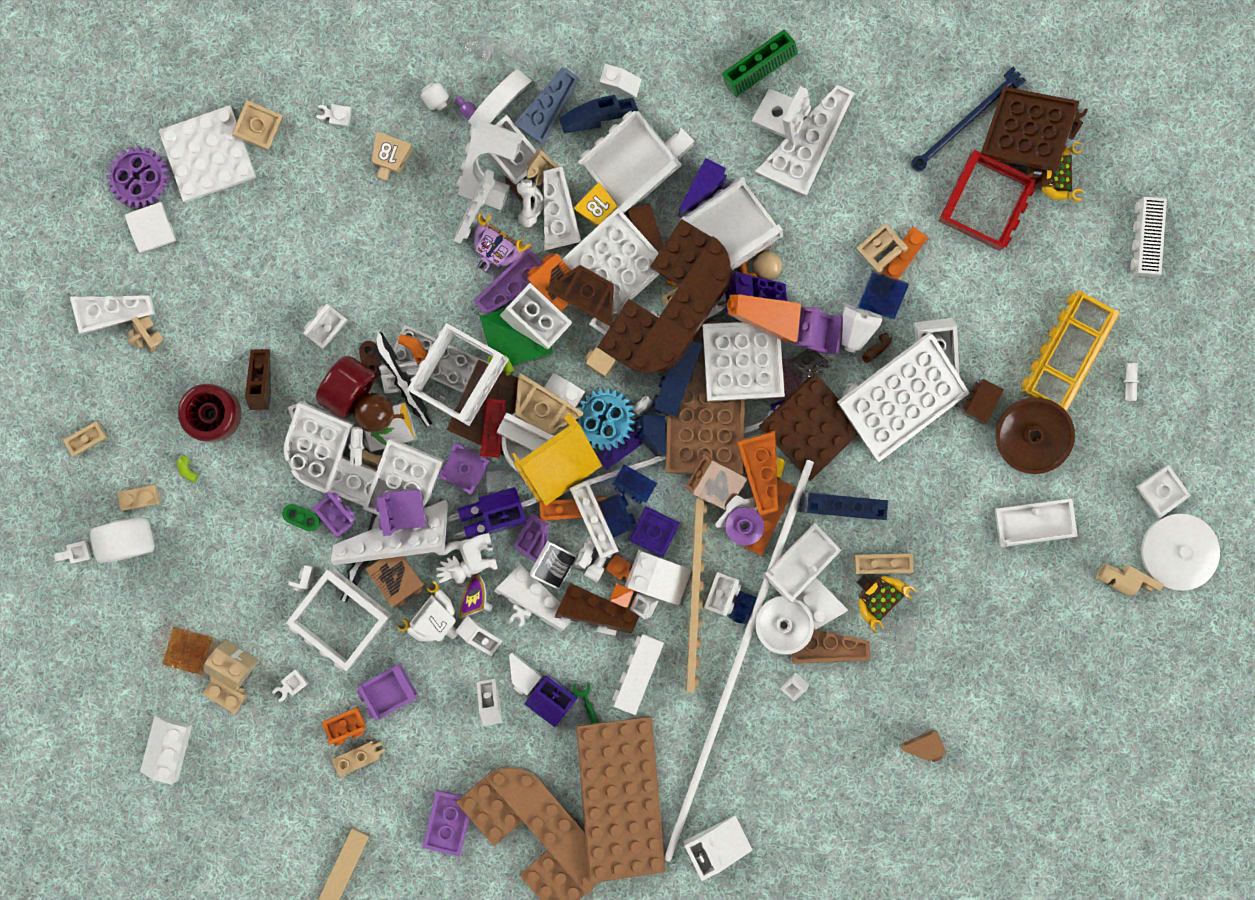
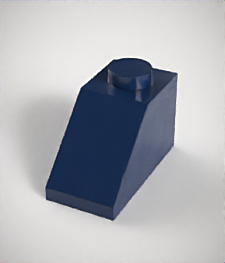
(652, 432)

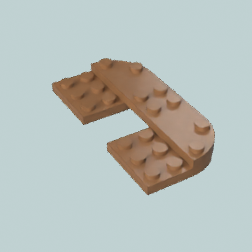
(519, 795)

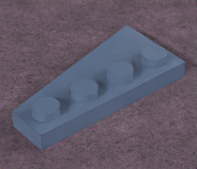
(546, 107)

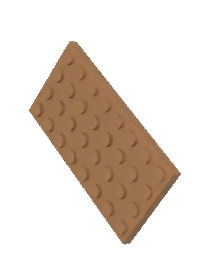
(704, 426)
(620, 799)

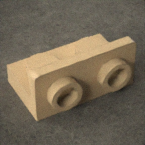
(225, 696)

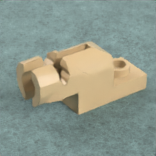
(1127, 580)

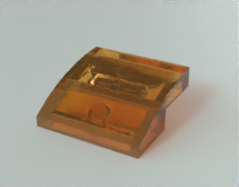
(187, 650)

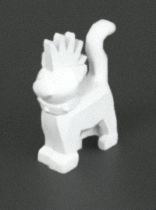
(472, 558)

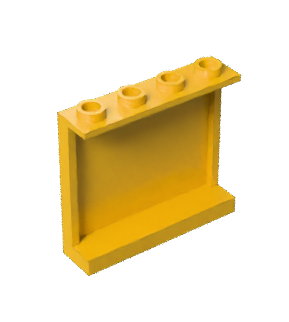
(558, 463)

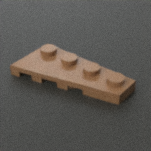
(829, 647)

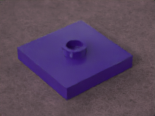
(654, 531)

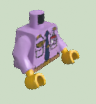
(495, 245)

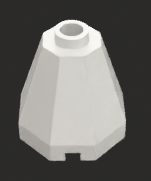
(858, 327)

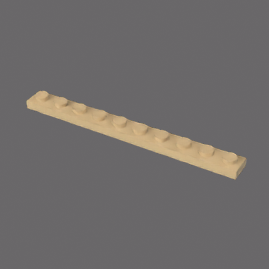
(695, 603)

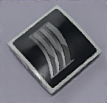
(553, 565)

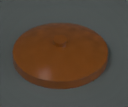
(1035, 435)

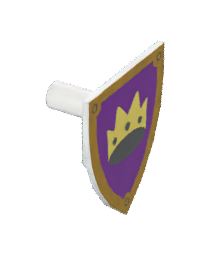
(474, 597)

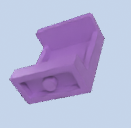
(819, 331)
(387, 692)

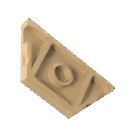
(541, 406)

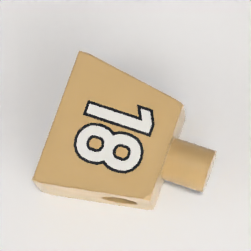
(390, 155)

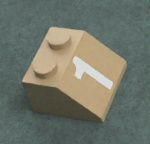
(230, 665)

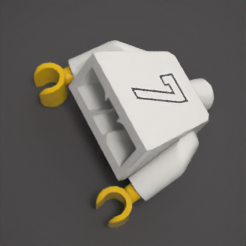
(433, 619)

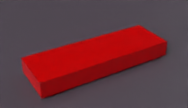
(493, 417)

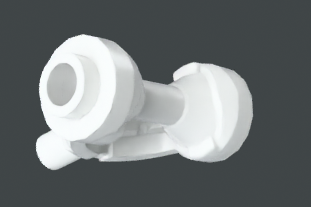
(529, 215)

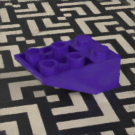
(754, 286)

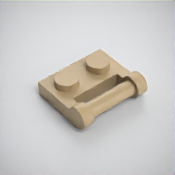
(878, 243)

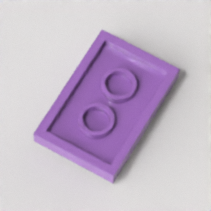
(446, 825)

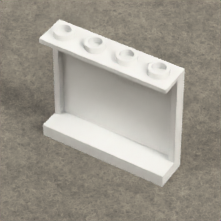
(630, 161)
(736, 221)

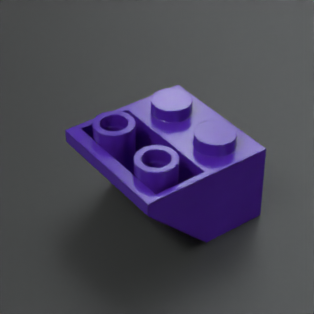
(502, 510)
(551, 700)

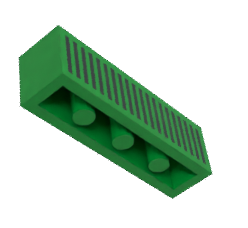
(760, 63)

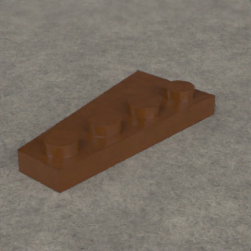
(590, 608)

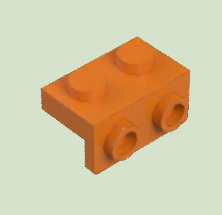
(344, 725)

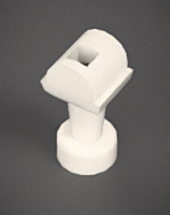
(595, 570)

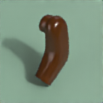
(878, 348)

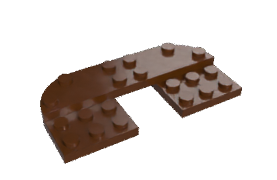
(703, 275)

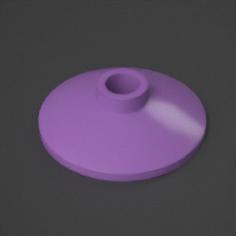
(742, 535)

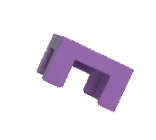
(464, 468)

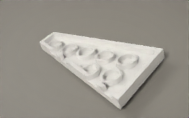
(798, 161)
(403, 542)

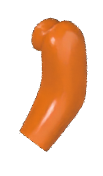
(415, 346)

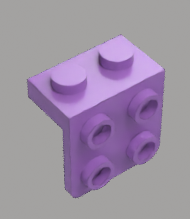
(400, 510)
(334, 514)

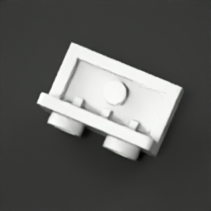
(324, 326)
(722, 594)

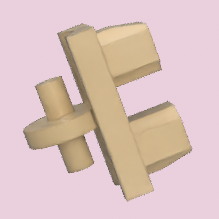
(141, 326)

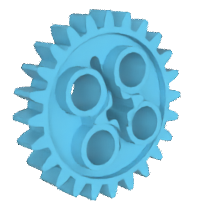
(620, 425)

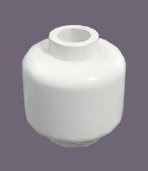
(434, 96)

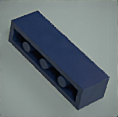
(676, 382)

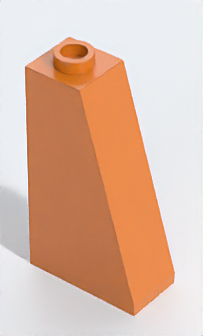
(768, 315)

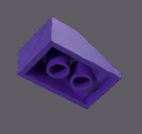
(707, 181)

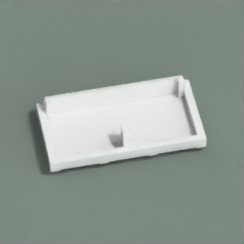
(1036, 522)
(802, 563)

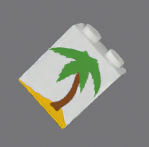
(400, 429)

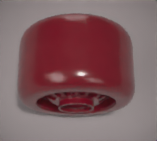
(344, 386)
(195, 409)

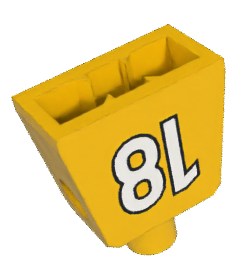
(596, 205)

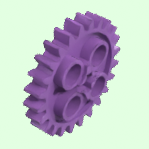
(126, 164)

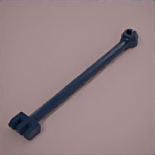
(1010, 81)

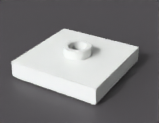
(1163, 491)

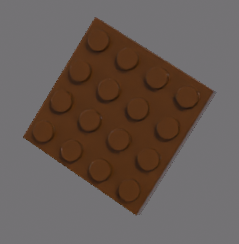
(1030, 129)
(503, 389)
(810, 426)

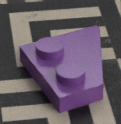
(532, 537)

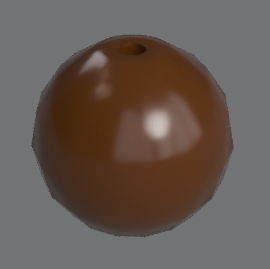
(373, 412)

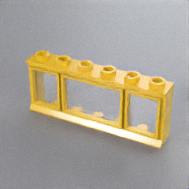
(1070, 349)

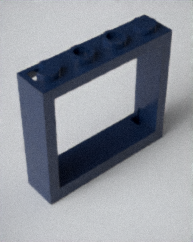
(844, 506)

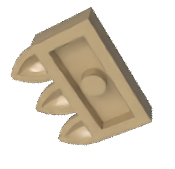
(537, 164)

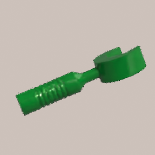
(588, 705)

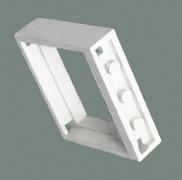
(481, 390)
(357, 595)

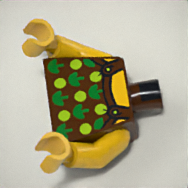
(1057, 184)
(880, 597)

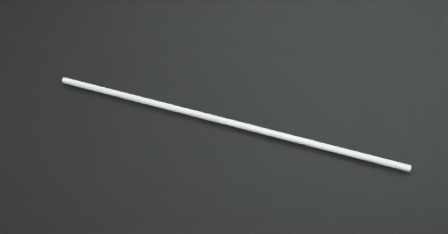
(737, 664)

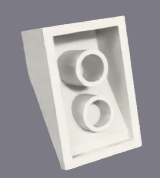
(516, 169)
(536, 317)
(946, 335)
(658, 577)

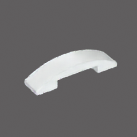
(500, 98)

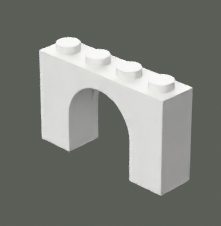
(487, 139)

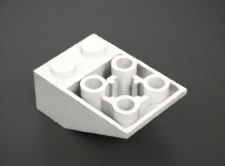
(717, 847)

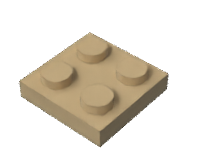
(257, 125)

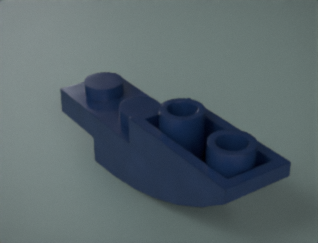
(593, 112)

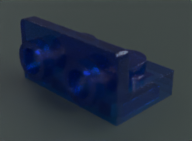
(634, 483)

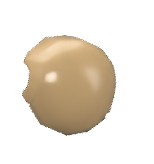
(767, 265)

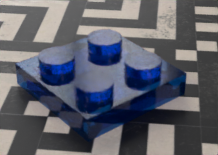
(883, 294)

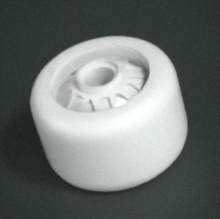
(122, 539)

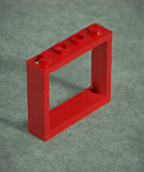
(1020, 206)

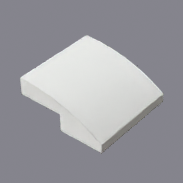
(150, 227)

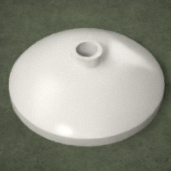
(798, 630)

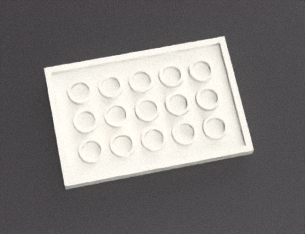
(903, 397)

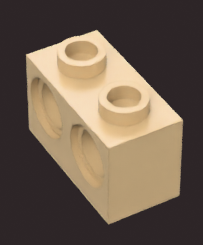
(600, 362)

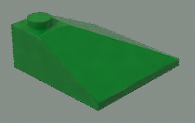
(510, 342)

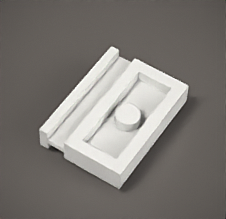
(388, 378)

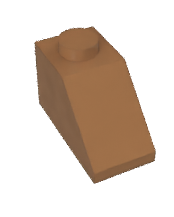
(926, 746)

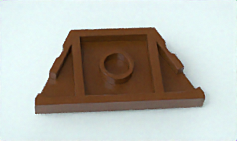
(586, 292)

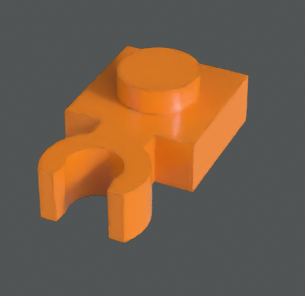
(618, 567)

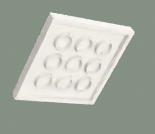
(206, 154)
(617, 254)
(741, 362)

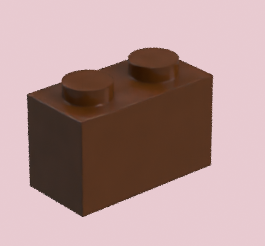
(982, 401)

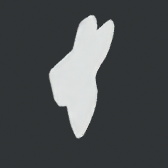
(736, 502)

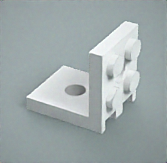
(793, 112)

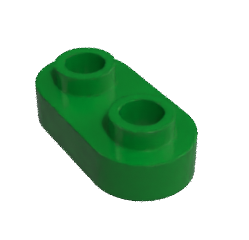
(301, 517)

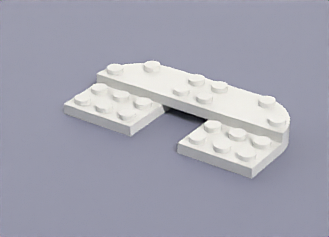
(317, 460)

